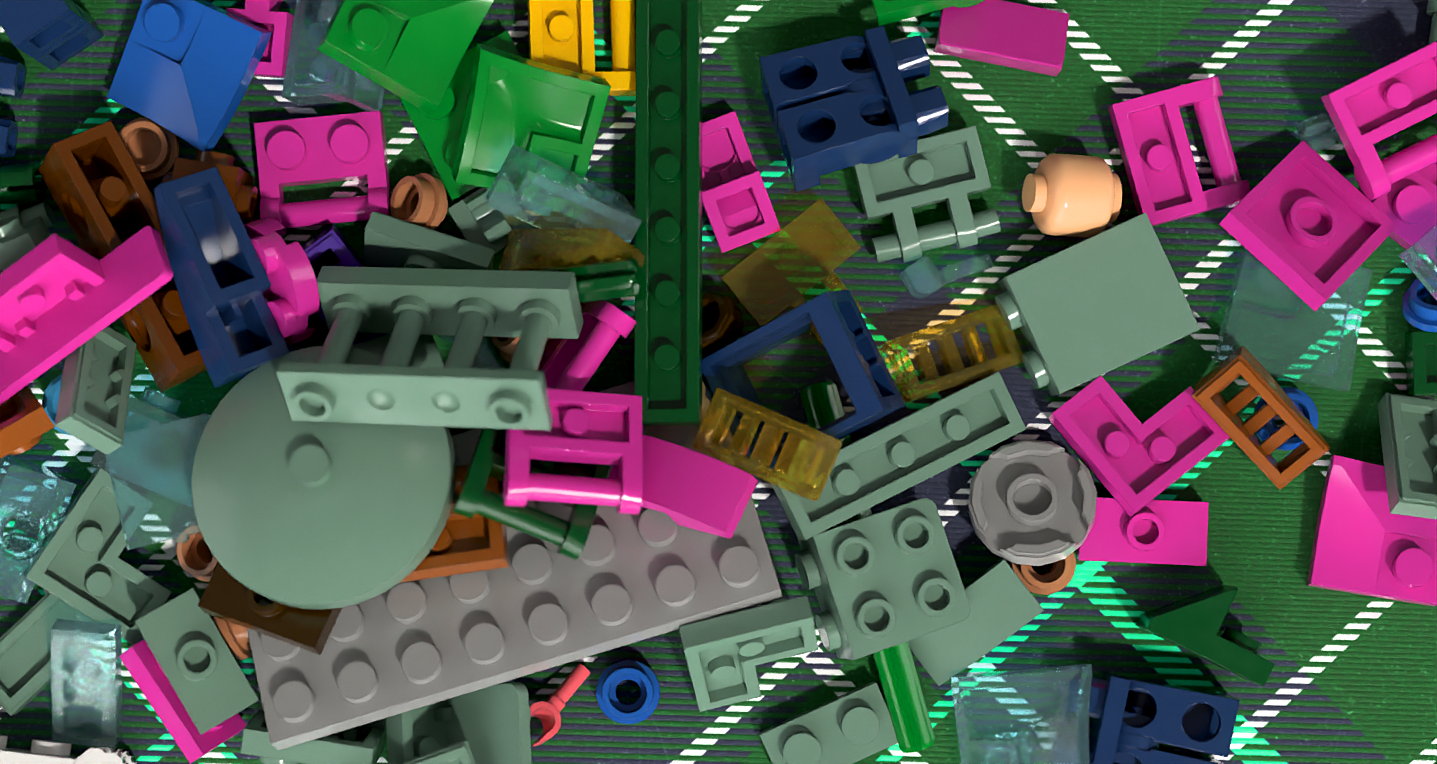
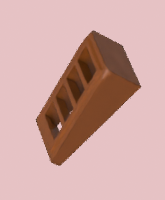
(1242, 432)

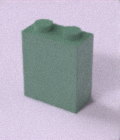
(1096, 306)

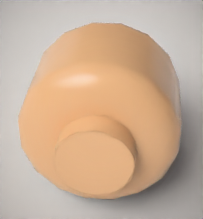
(1072, 195)

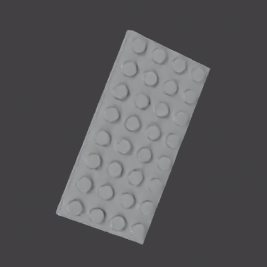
(504, 623)

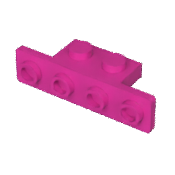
(65, 297)

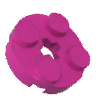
(292, 279)

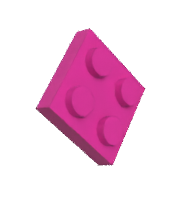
(1308, 225)

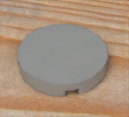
(1032, 502)

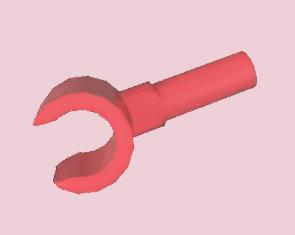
(549, 710)

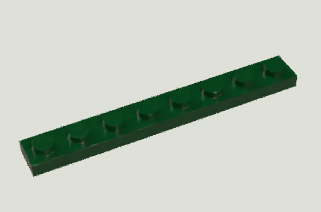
(670, 211)

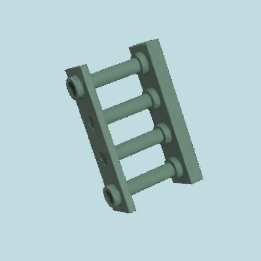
(434, 303)

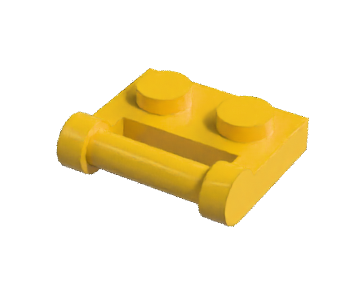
(564, 37)

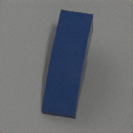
(217, 276)

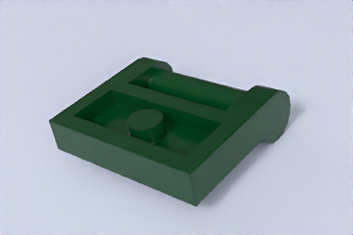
(490, 460)

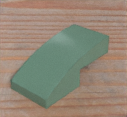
(998, 609)

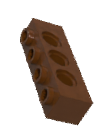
(105, 207)

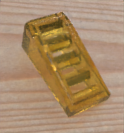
(559, 247)
(902, 371)
(804, 459)

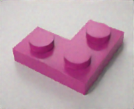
(1134, 457)

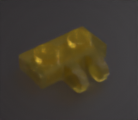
(792, 265)

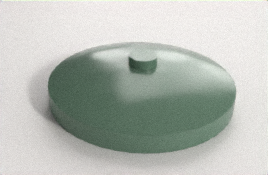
(317, 506)

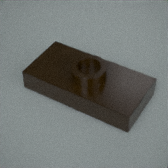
(240, 605)

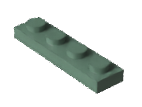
(907, 454)

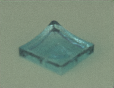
(1289, 334)
(1023, 715)

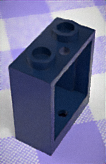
(848, 346)

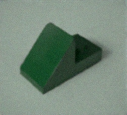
(1194, 627)

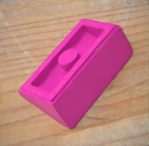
(1005, 35)

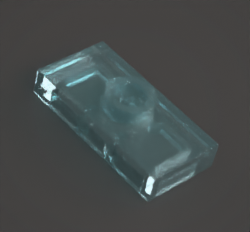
(86, 683)

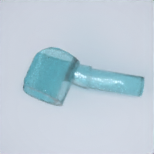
(924, 278)

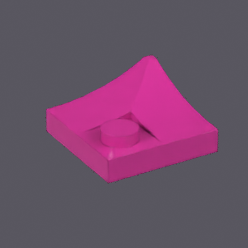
(1364, 545)

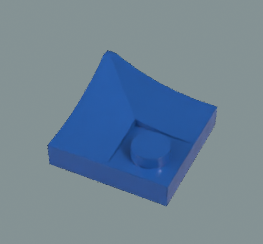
(188, 67)

